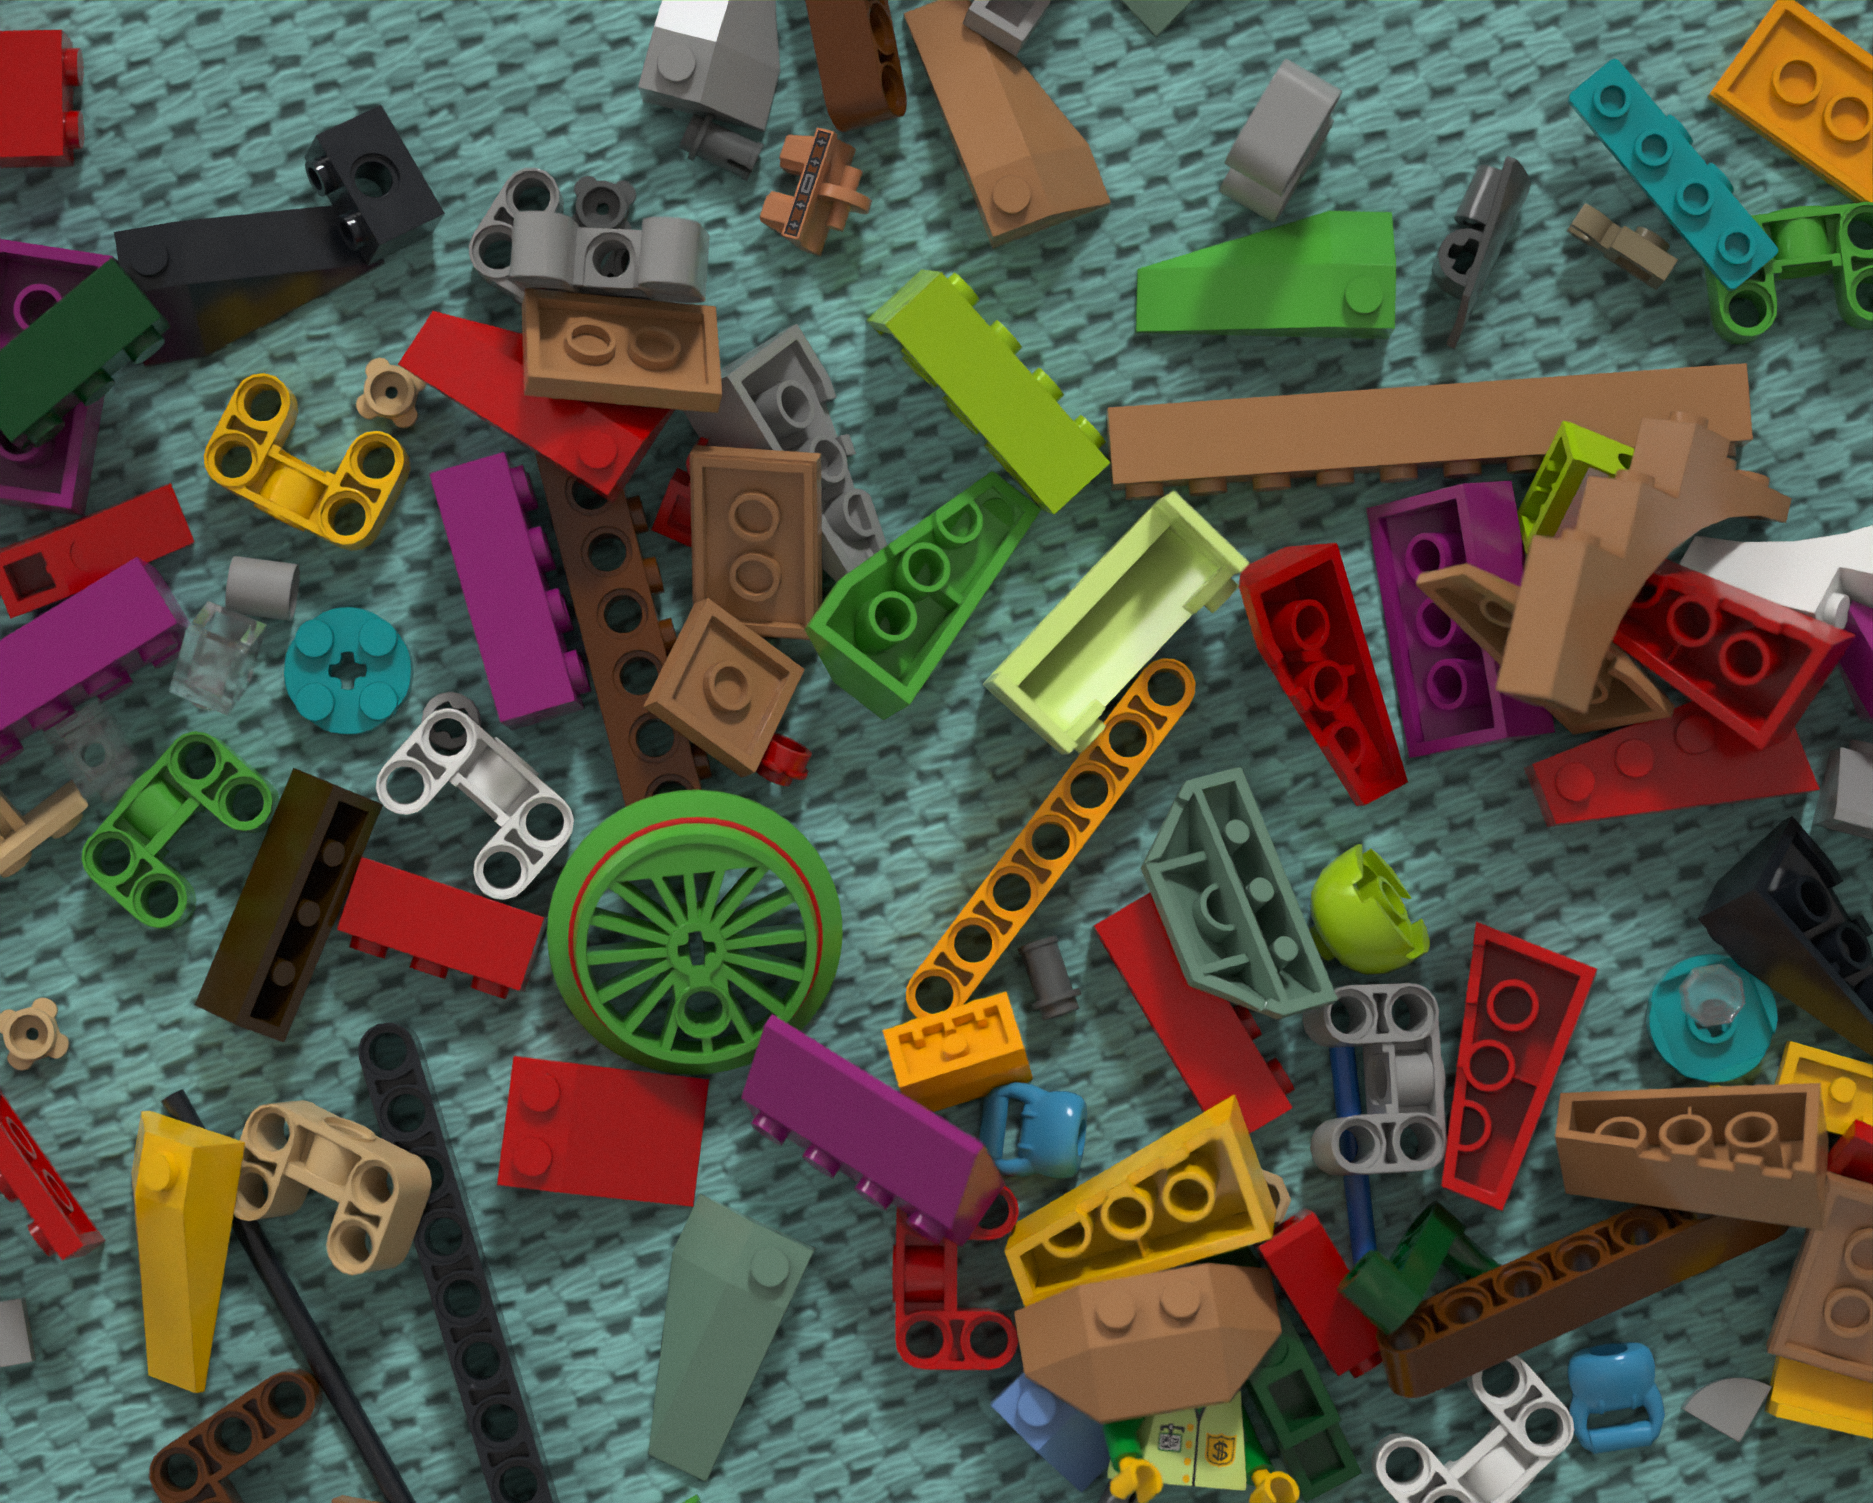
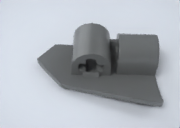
(1488, 217)

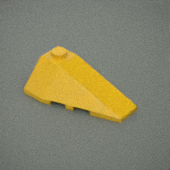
(183, 1221)

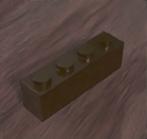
(288, 905)

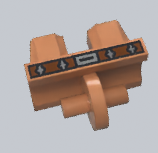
(823, 192)

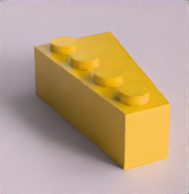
(1151, 1212)

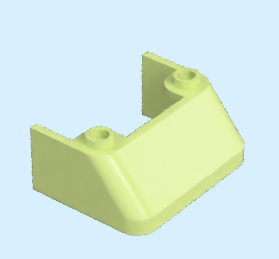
(1115, 622)

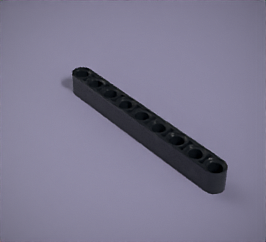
(466, 1263)

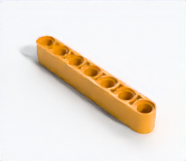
(1063, 811)

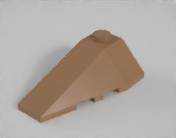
(1485, 609)

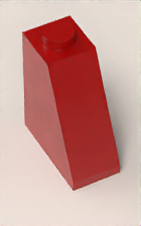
(1309, 1274)

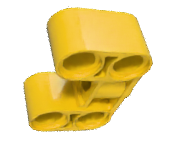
(293, 488)

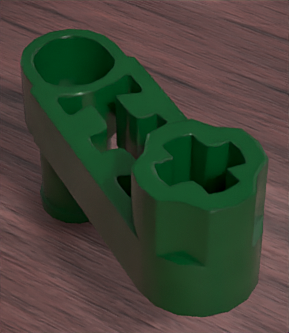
(1394, 1287)

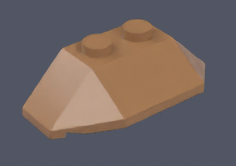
(1151, 1340)

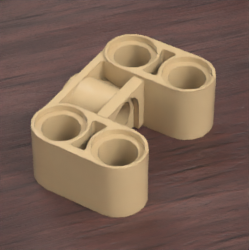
(343, 1164)

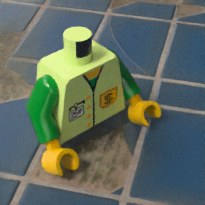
(1193, 1448)

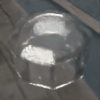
(1712, 995)

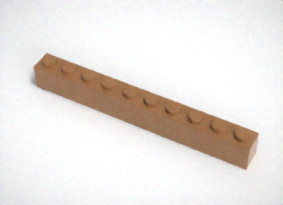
(1404, 428)

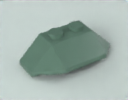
(1232, 902)

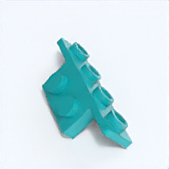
(1672, 174)

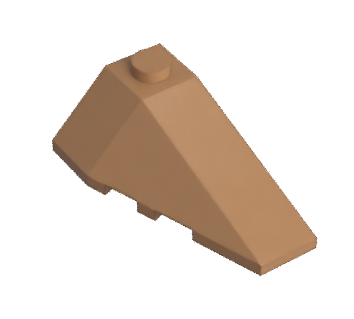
(1009, 135)

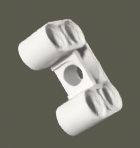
(492, 779)
(1499, 1463)

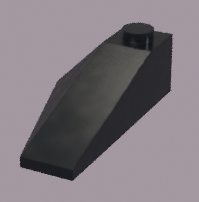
(235, 273)
(1793, 933)

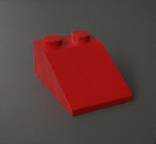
(603, 1131)

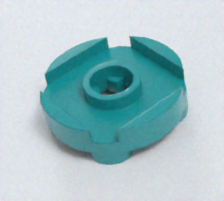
(374, 697)
(1693, 1050)

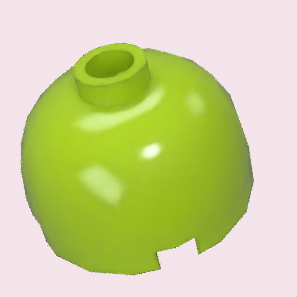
(1363, 916)

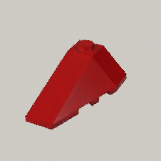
(1320, 657)

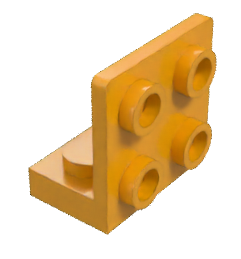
(958, 1053)

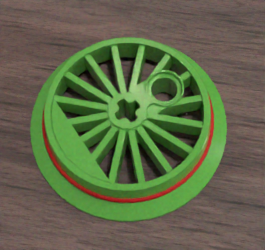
(686, 836)

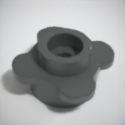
(592, 193)

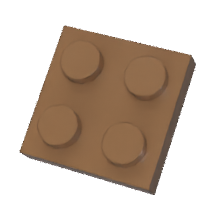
(724, 687)

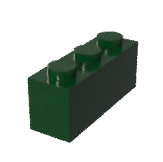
(74, 353)

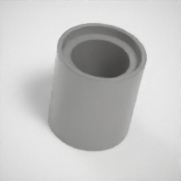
(262, 588)

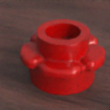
(784, 761)

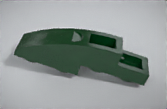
(1296, 1404)

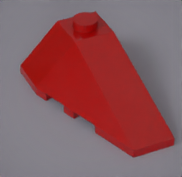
(485, 374)

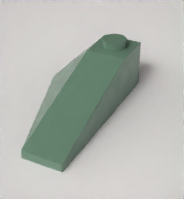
(721, 1315)

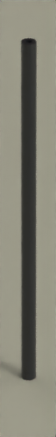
(309, 1338)

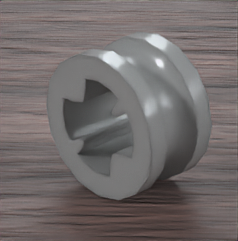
(457, 701)

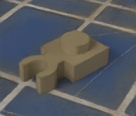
(1637, 252)

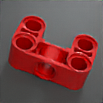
(927, 1290)

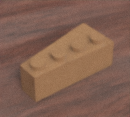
(1700, 1150)

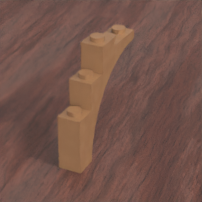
(1624, 530)

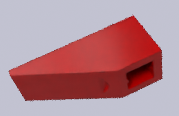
(89, 548)

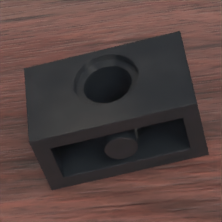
(373, 151)

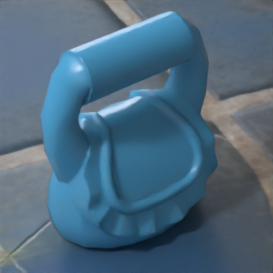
(1049, 1134)
(1612, 1380)

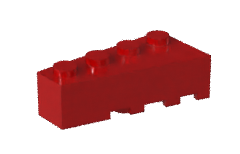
(1731, 650)
(1666, 768)
(1509, 1055)

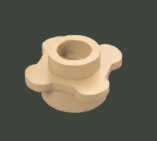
(374, 400)
(49, 1042)

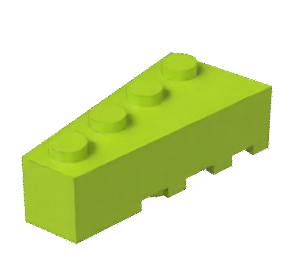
(992, 388)

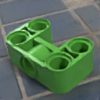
(1809, 245)
(157, 810)

